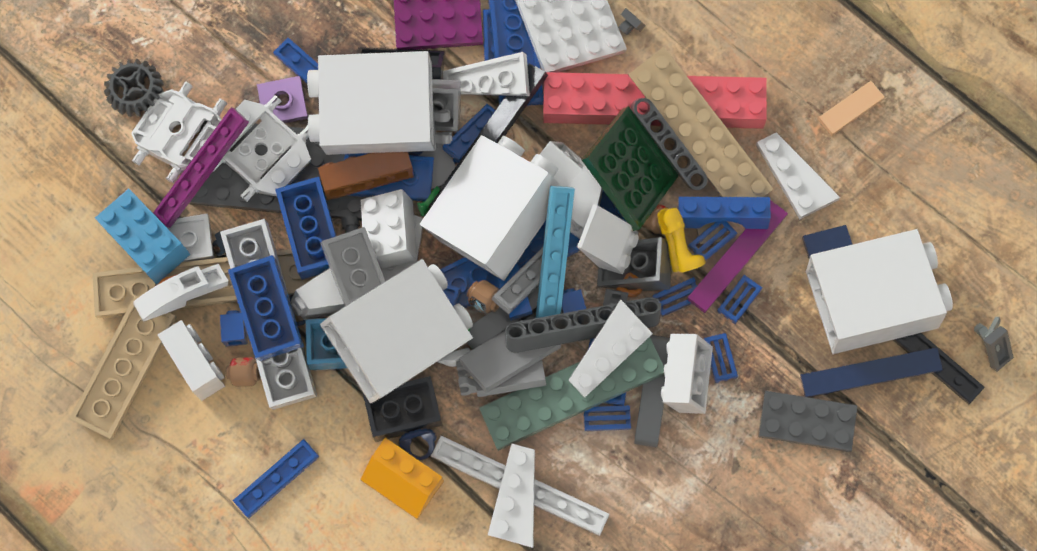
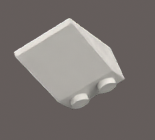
(608, 240)

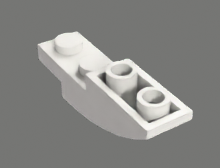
(178, 289)

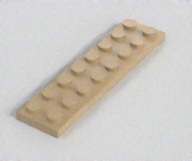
(699, 127)

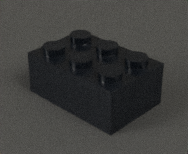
(404, 410)

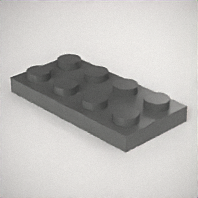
(807, 421)

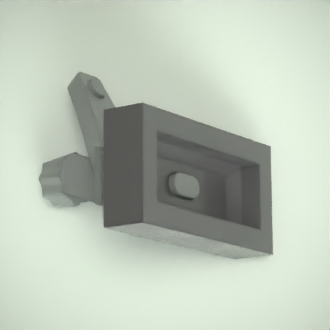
(996, 343)

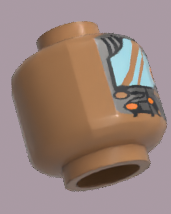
(481, 295)

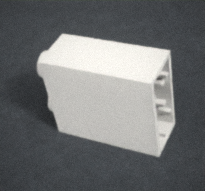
(372, 103)
(493, 205)
(878, 291)
(398, 329)

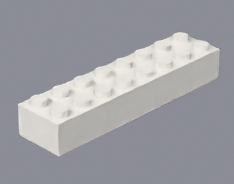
(284, 376)

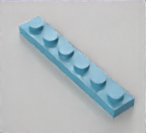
(555, 251)

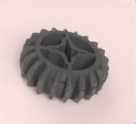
(137, 73)

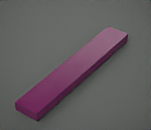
(200, 167)
(734, 261)

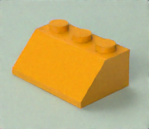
(401, 478)

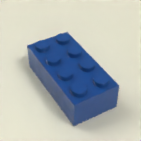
(307, 224)
(265, 308)

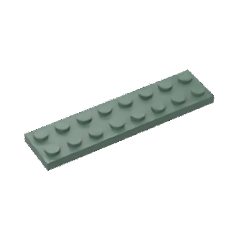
(542, 407)

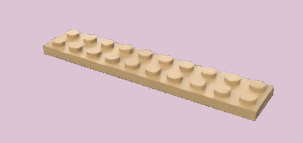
(117, 288)

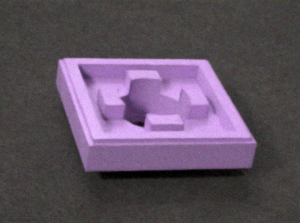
(296, 106)

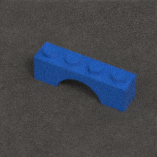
(746, 211)

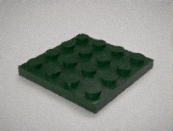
(630, 168)

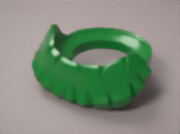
(423, 207)

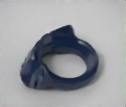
(426, 434)

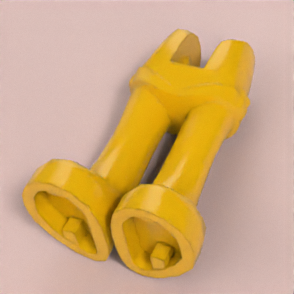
(673, 229)

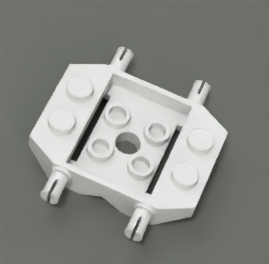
(155, 135)
(278, 140)

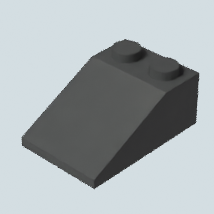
(648, 261)

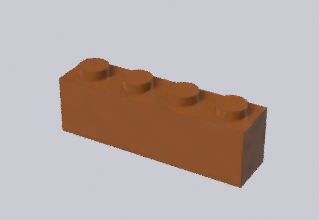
(364, 173)

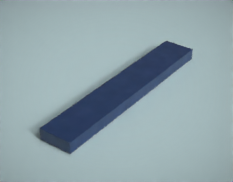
(871, 372)

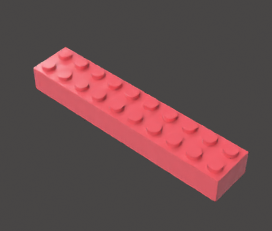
(600, 97)

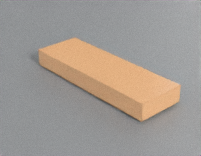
(851, 108)

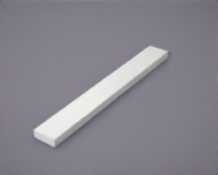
(545, 496)

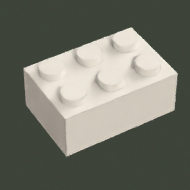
(390, 227)
(192, 359)
(687, 373)

